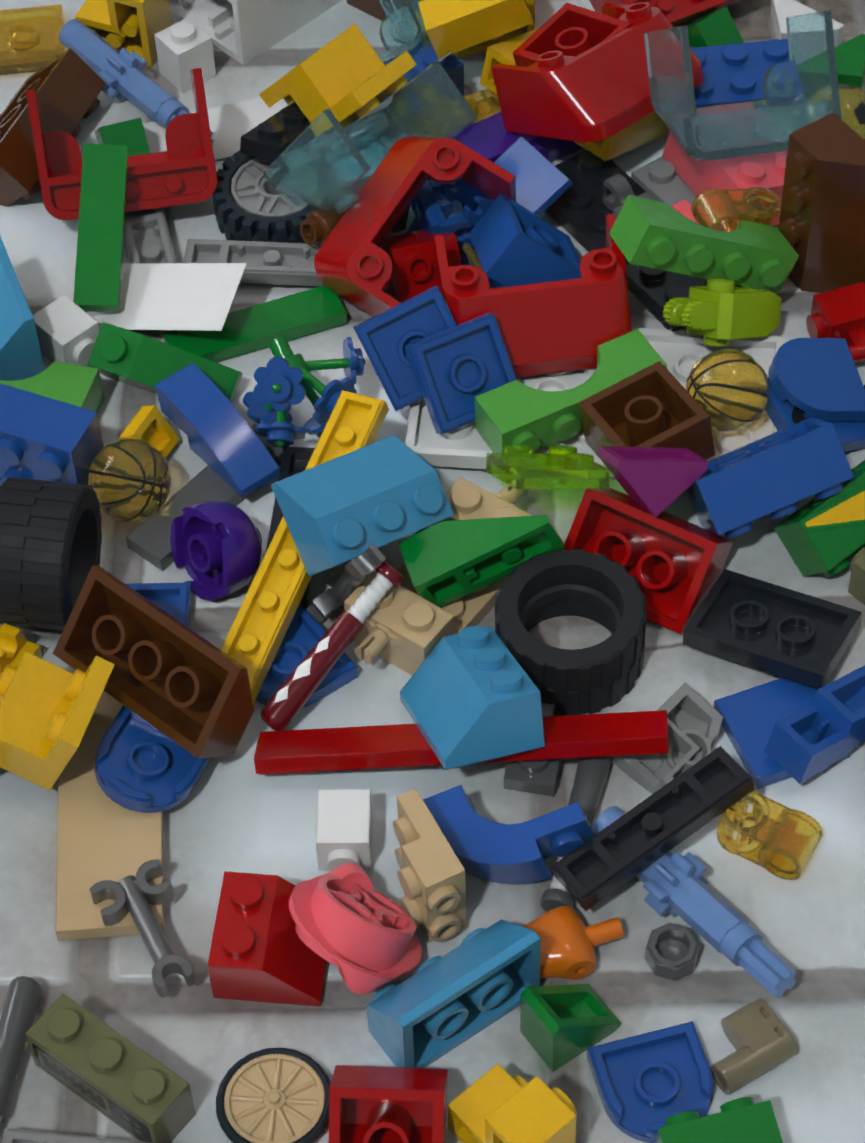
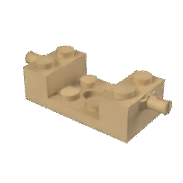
(409, 627)

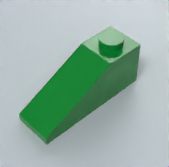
(147, 361)
(472, 553)

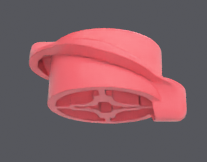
(355, 928)

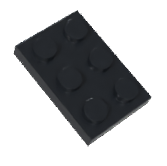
(772, 628)

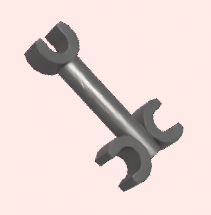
(355, 574)
(136, 895)

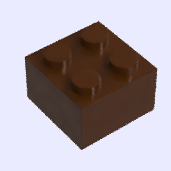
(647, 412)

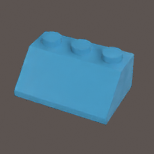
(18, 335)
(360, 501)
(474, 700)
(455, 994)

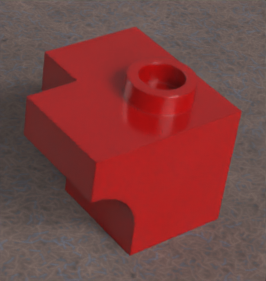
(415, 261)

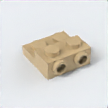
(428, 871)

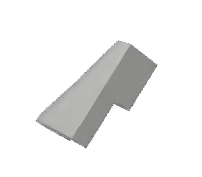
(691, 735)

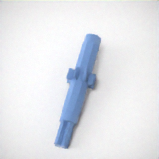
(122, 73)
(678, 888)

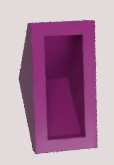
(653, 474)

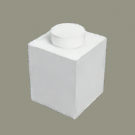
(184, 48)
(66, 332)
(344, 828)

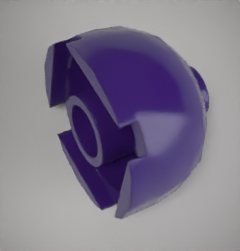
(216, 547)

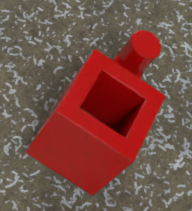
(840, 315)

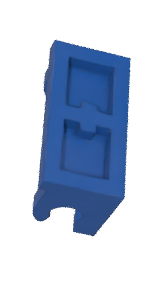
(439, 215)

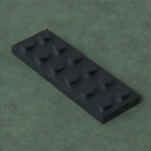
(584, 217)

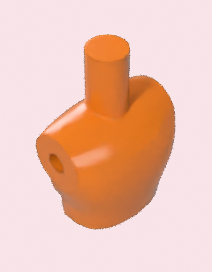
(569, 944)

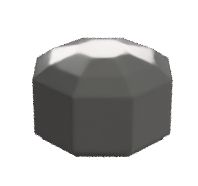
(672, 951)

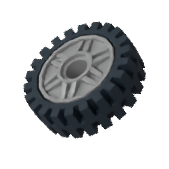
(251, 208)

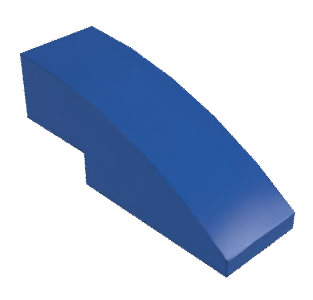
(216, 430)
(823, 730)

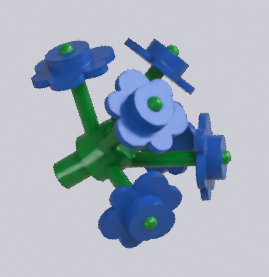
(287, 382)

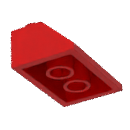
(664, 553)

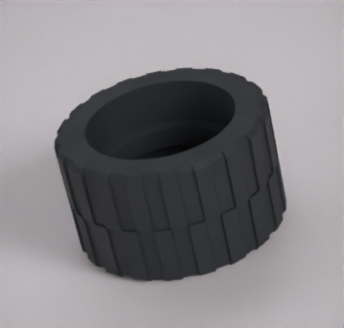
(45, 549)
(582, 587)

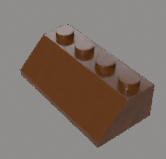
(65, 94)
(825, 205)
(159, 667)

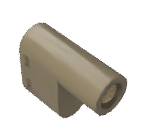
(760, 1045)

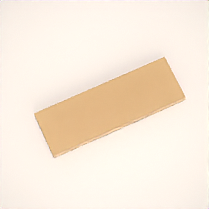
(98, 840)

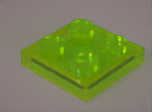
(552, 470)

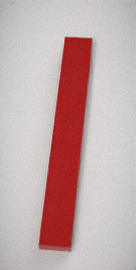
(406, 747)

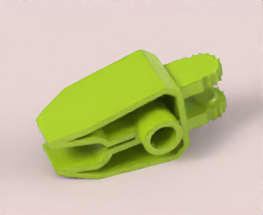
(725, 312)

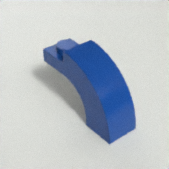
(507, 851)

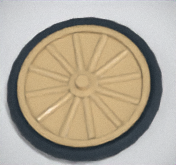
(274, 1098)

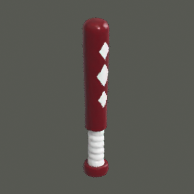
(320, 660)

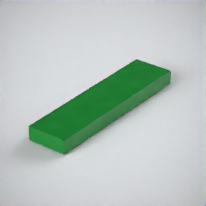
(101, 228)
(262, 323)

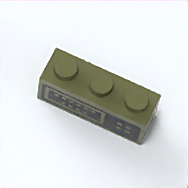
(110, 1072)

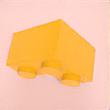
(128, 23)
(511, 1111)

